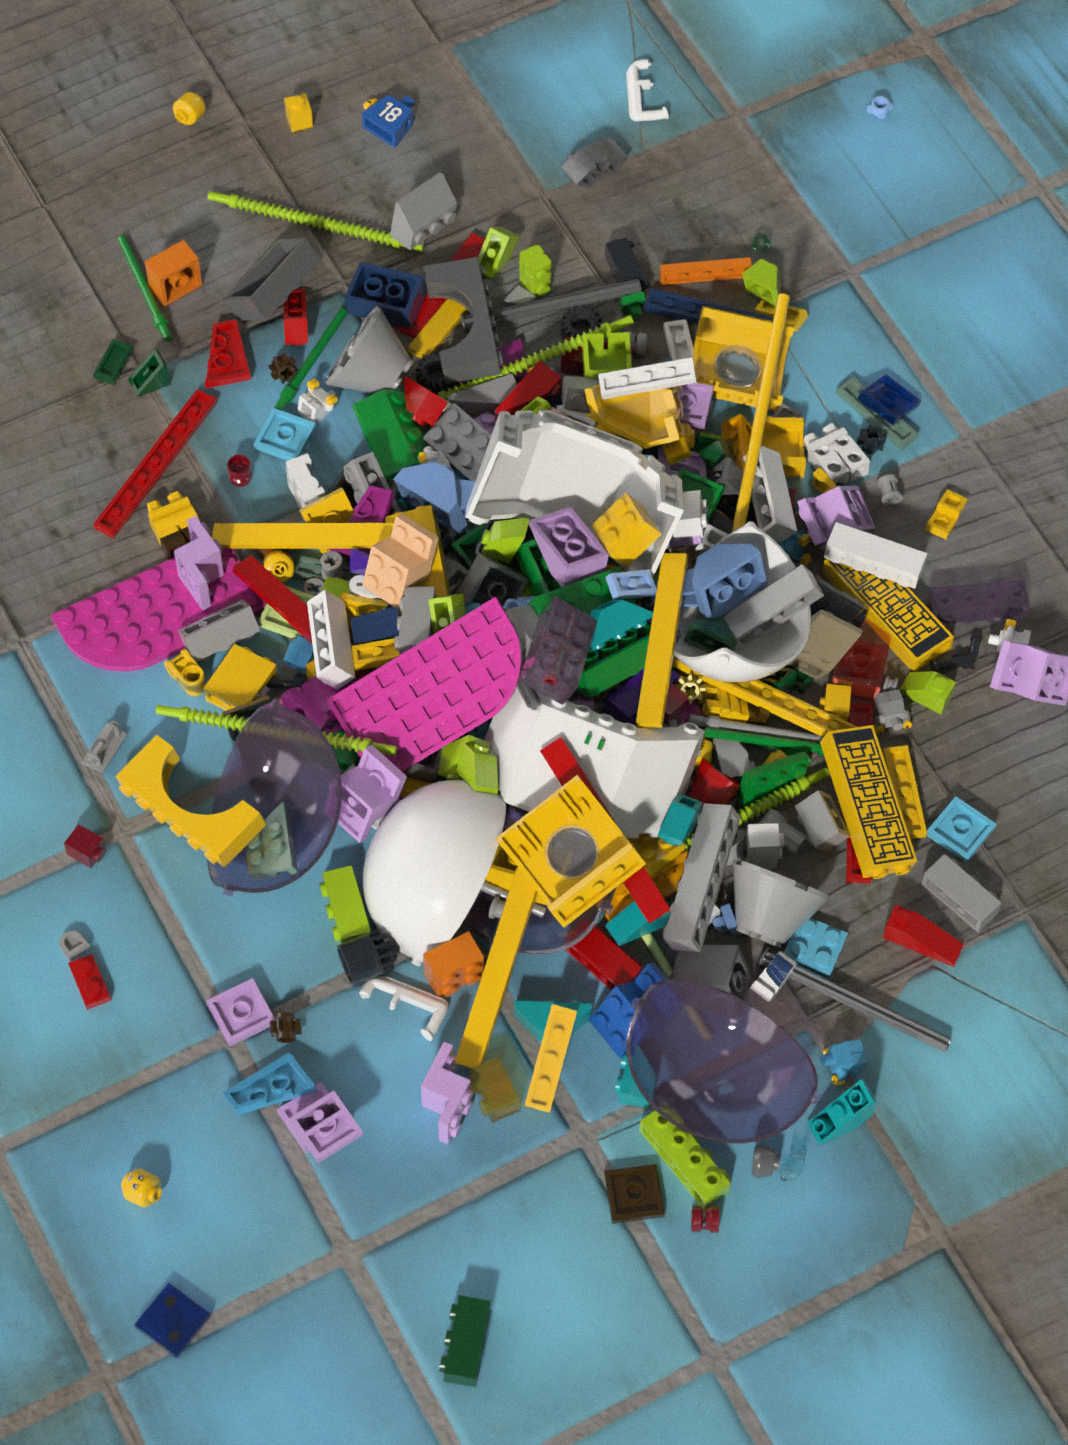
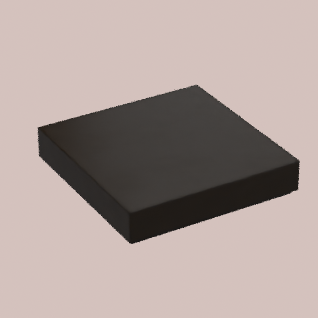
(634, 1193)

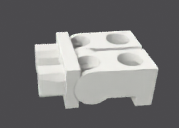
(836, 454)
(301, 482)

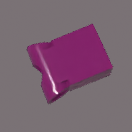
(312, 703)

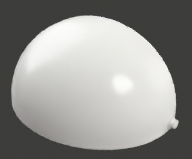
(767, 653)
(430, 863)

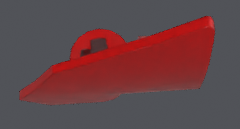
(712, 786)

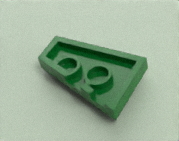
(770, 777)

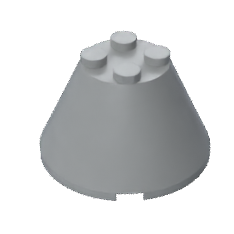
(371, 359)
(771, 904)

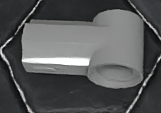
(793, 839)

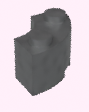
(594, 162)

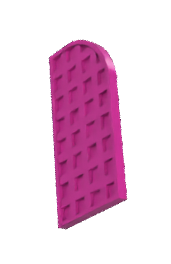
(141, 617)
(436, 687)

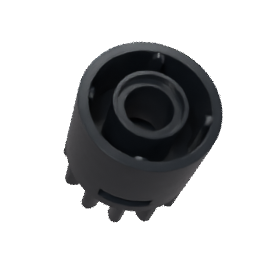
(367, 956)

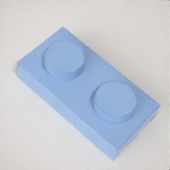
(631, 584)

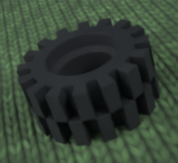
(576, 317)
(425, 367)

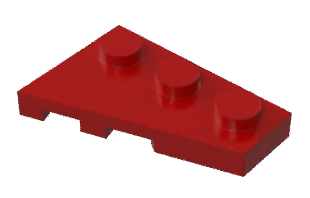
(227, 356)

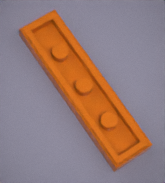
(703, 271)

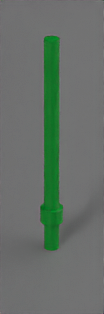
(159, 319)
(289, 392)
(764, 740)

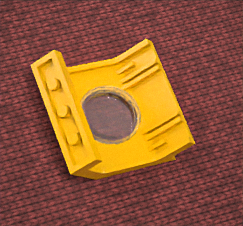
(732, 356)
(570, 851)

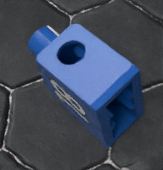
(389, 119)

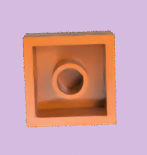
(173, 273)
(453, 965)

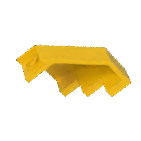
(642, 417)

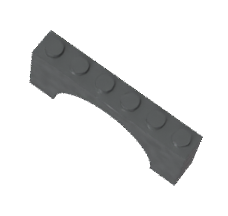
(477, 352)

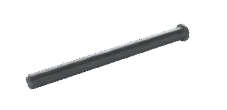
(558, 303)
(864, 1005)

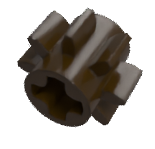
(283, 368)
(285, 1027)

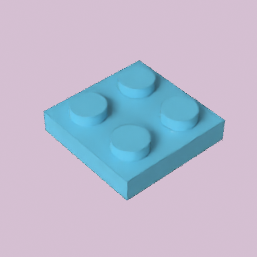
(284, 435)
(961, 829)
(816, 947)

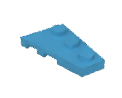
(271, 1085)

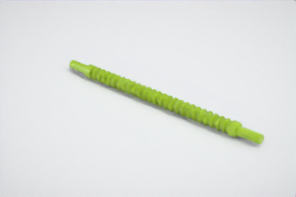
(235, 201)
(561, 348)
(186, 714)
(789, 791)

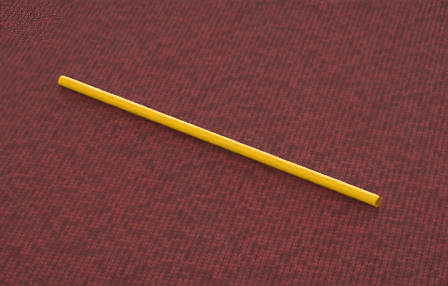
(760, 413)

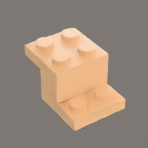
(400, 560)

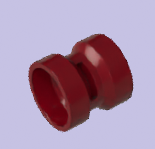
(239, 470)
(711, 1219)

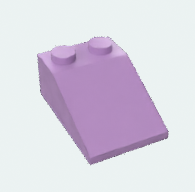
(568, 546)

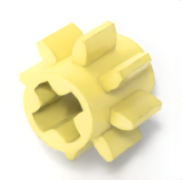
(690, 681)

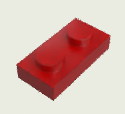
(89, 981)

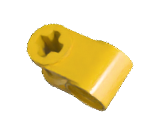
(185, 669)

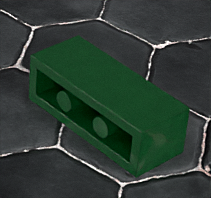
(465, 1341)

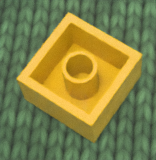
(626, 529)

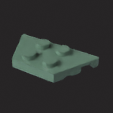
(272, 847)

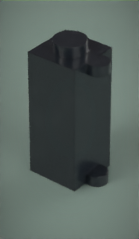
(624, 263)

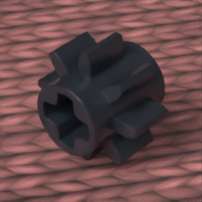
(871, 439)
(448, 537)

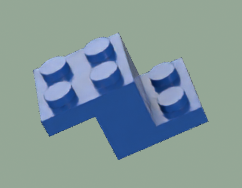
(615, 1013)

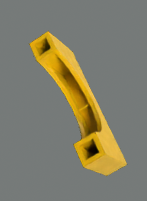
(218, 835)

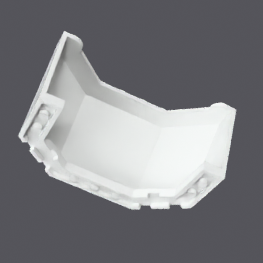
(558, 463)
(633, 773)

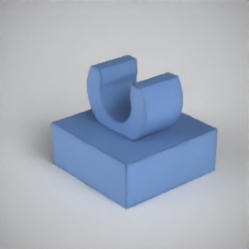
(727, 921)

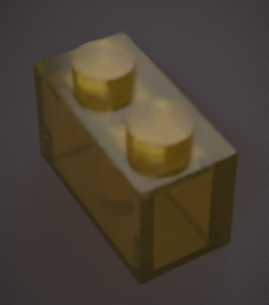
(494, 1090)

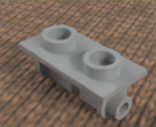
(104, 747)

